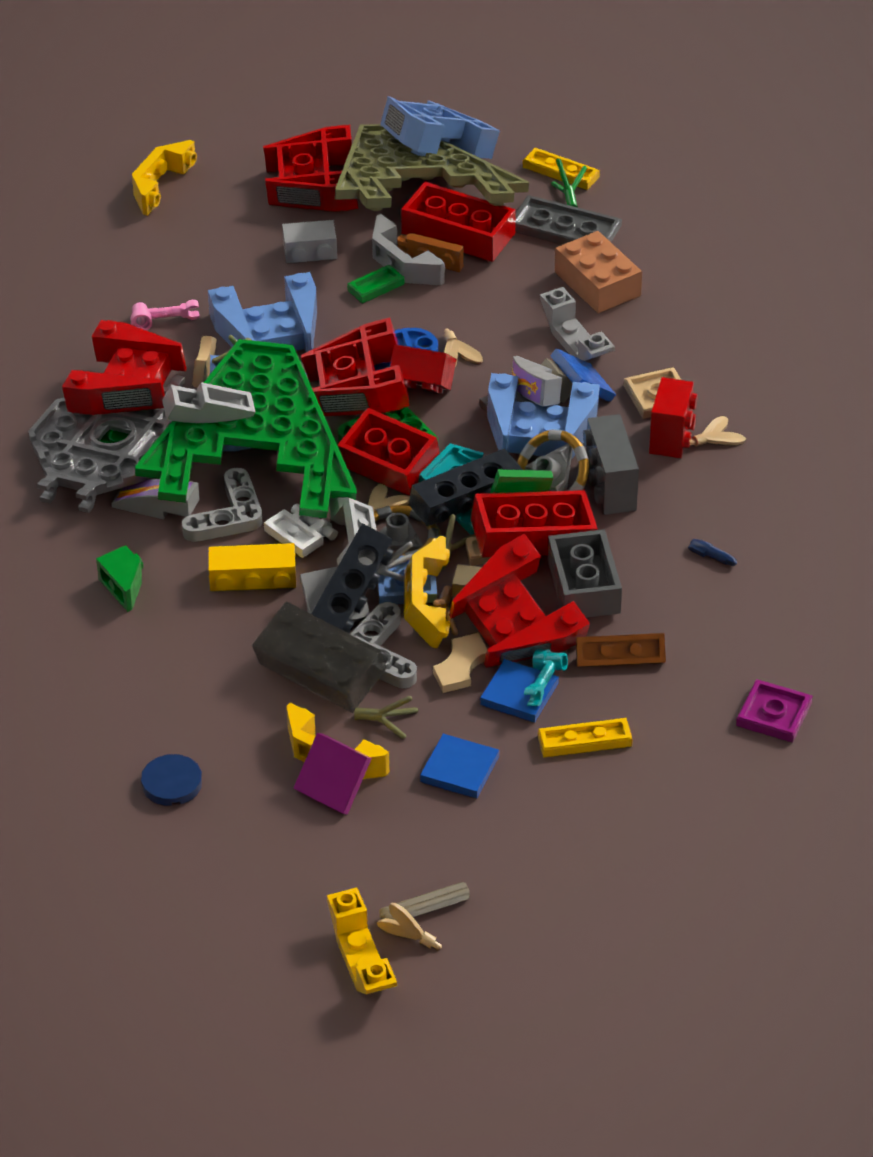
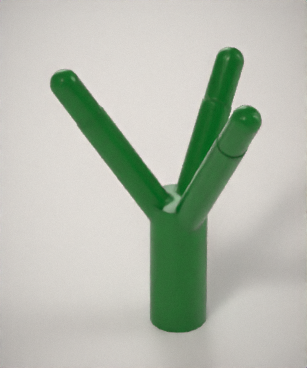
(568, 189)

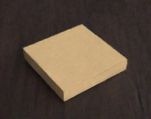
(644, 388)

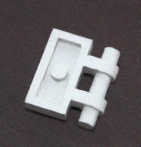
(295, 529)

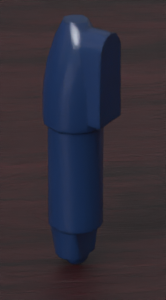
(707, 549)

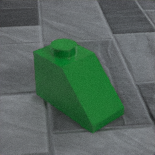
(121, 575)

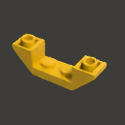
(172, 157)
(426, 620)
(302, 734)
(356, 943)

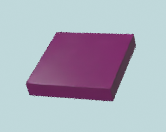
(774, 710)
(332, 773)

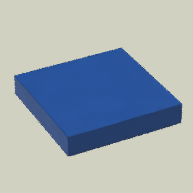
(582, 371)
(507, 690)
(459, 766)

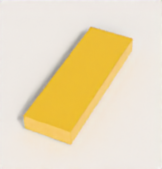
(545, 163)
(585, 737)

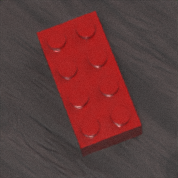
(459, 220)
(506, 516)

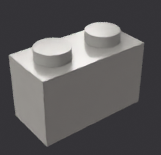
(309, 241)

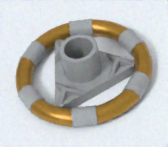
(558, 460)

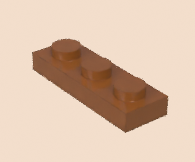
(620, 649)

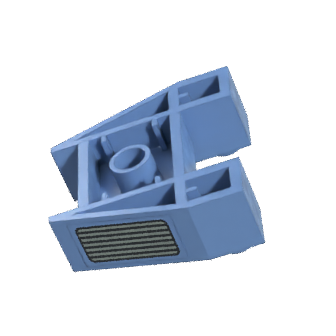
(425, 125)

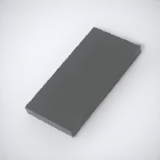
(562, 222)

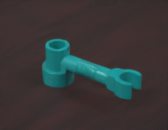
(547, 663)

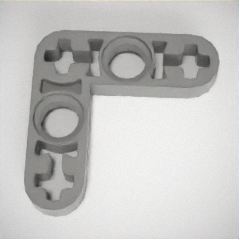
(234, 515)
(399, 671)

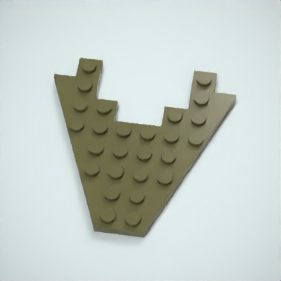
(382, 162)

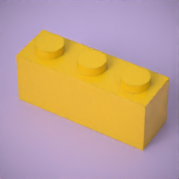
(252, 567)

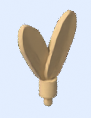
(455, 347)
(715, 434)
(379, 500)
(406, 926)

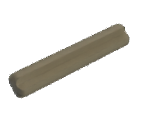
(431, 901)

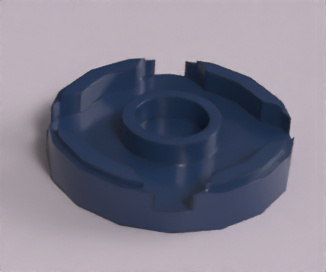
(171, 779)

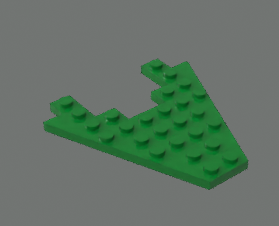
(284, 421)

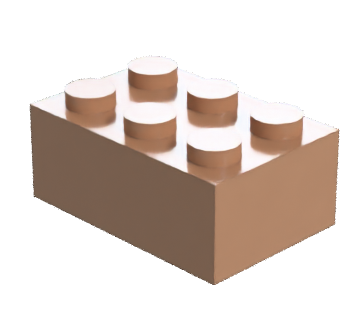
(598, 271)

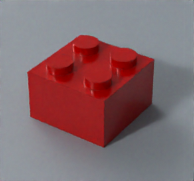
(424, 367)
(672, 417)

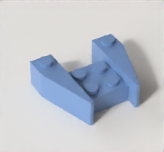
(281, 322)
(518, 422)

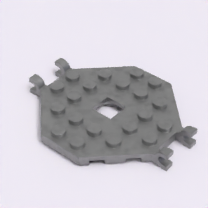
(75, 457)

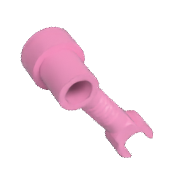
(142, 316)

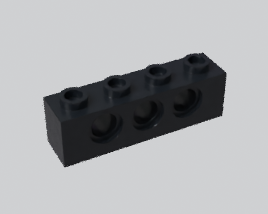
(455, 489)
(367, 544)

